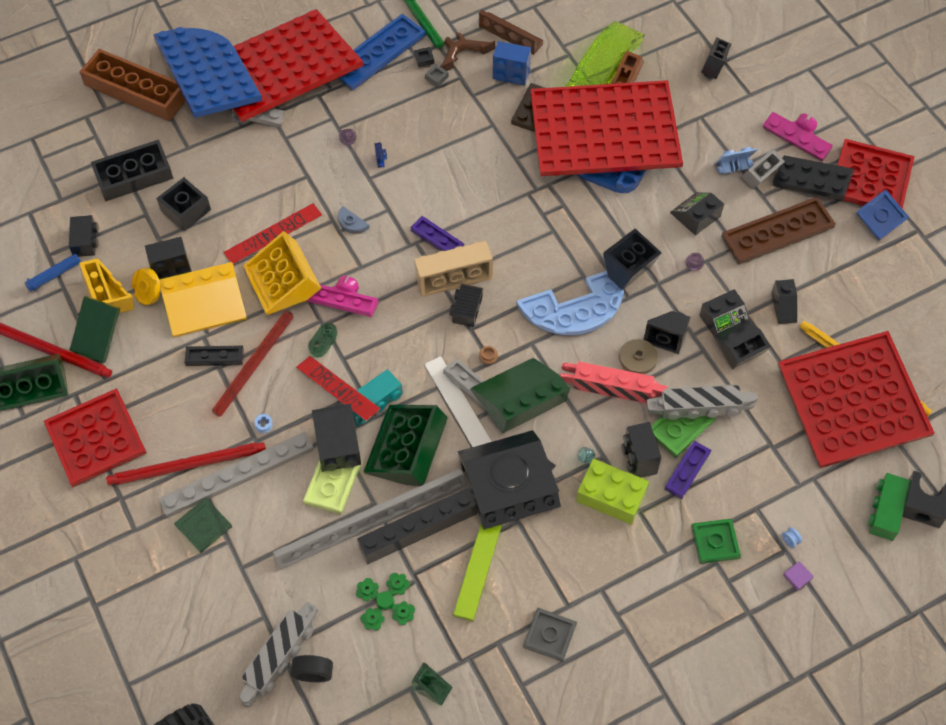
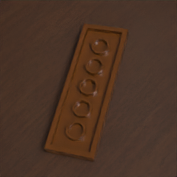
(778, 230)

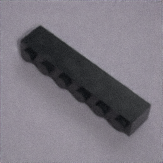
(417, 526)

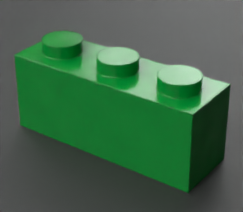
(888, 506)

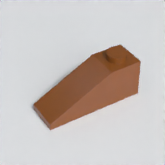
(628, 68)

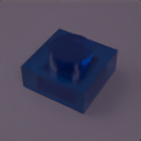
(381, 154)

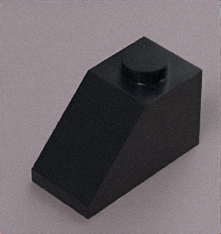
(785, 301)

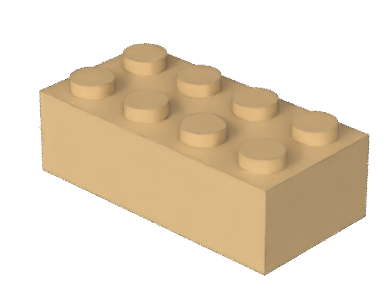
(453, 267)

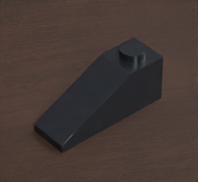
(716, 58)

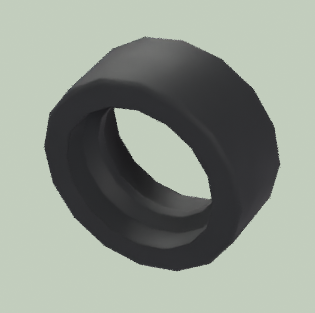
(311, 668)

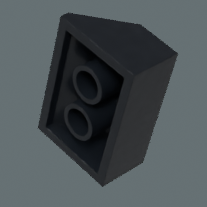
(630, 258)

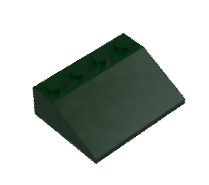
(521, 393)
(406, 443)

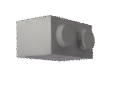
(762, 168)

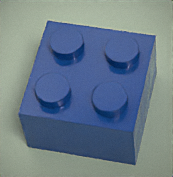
(511, 63)

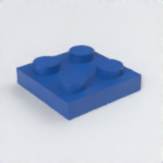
(882, 215)

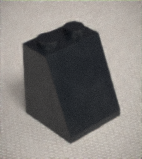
(336, 437)

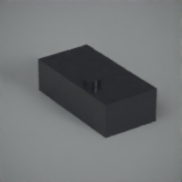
(132, 170)

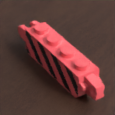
(612, 382)

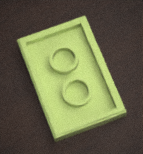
(331, 488)

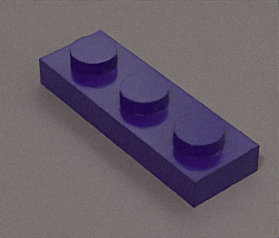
(435, 235)
(687, 469)

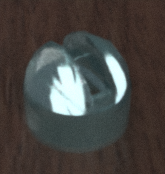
(586, 455)

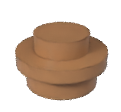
(488, 355)

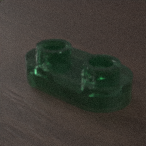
(323, 338)

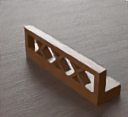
(509, 31)

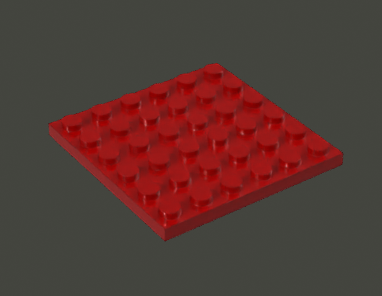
(855, 399)

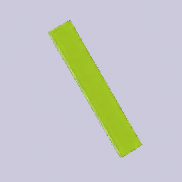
(477, 573)

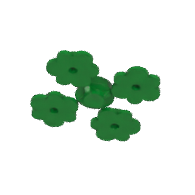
(385, 601)

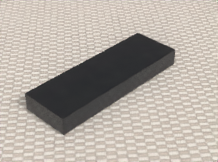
(214, 355)

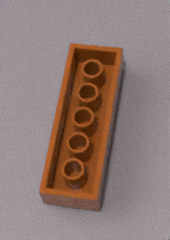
(132, 84)

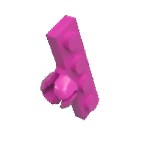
(799, 134)
(345, 297)

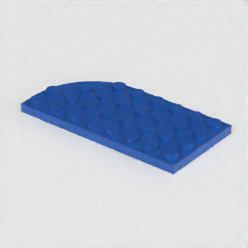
(206, 70)

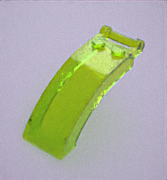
(605, 55)

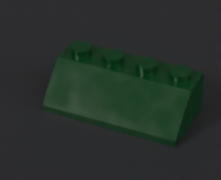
(32, 381)

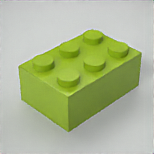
(612, 491)

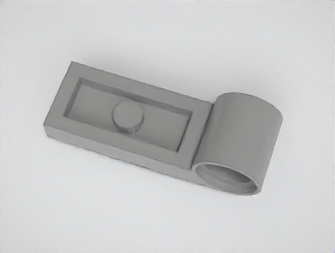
(271, 117)

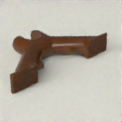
(462, 44)

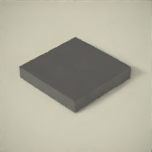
(550, 634)

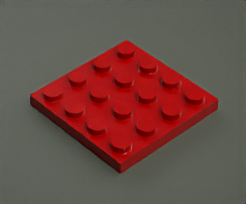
(875, 171)
(94, 437)

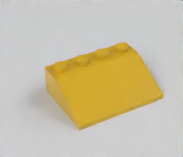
(281, 274)
(202, 299)

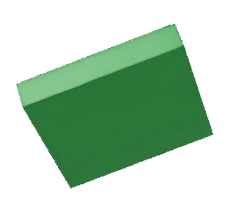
(715, 541)

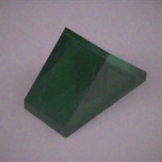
(431, 684)

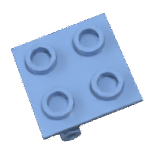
(741, 160)

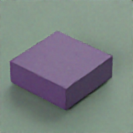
(798, 576)

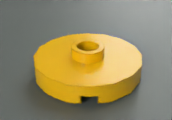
(146, 286)

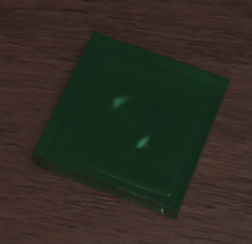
(203, 525)

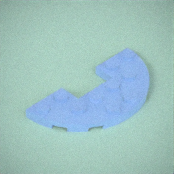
(576, 315)

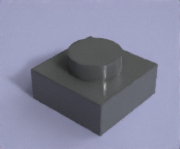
(436, 75)

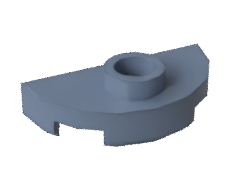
(351, 222)

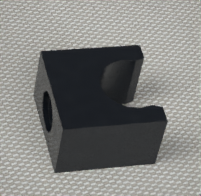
(924, 507)

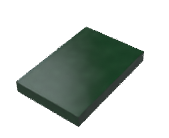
(94, 329)

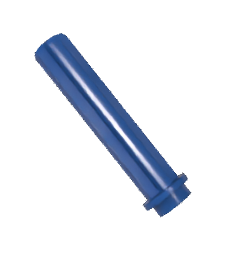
(52, 272)

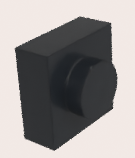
(424, 57)

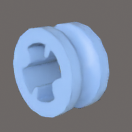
(258, 420)
(791, 537)

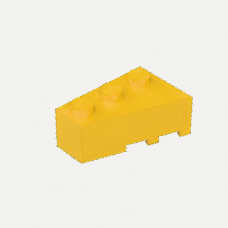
(103, 286)

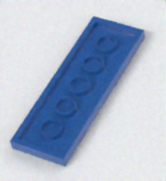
(383, 48)

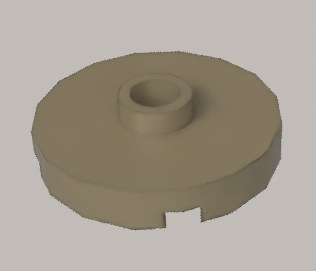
(635, 364)

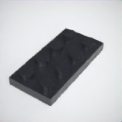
(813, 177)

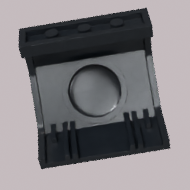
(510, 478)

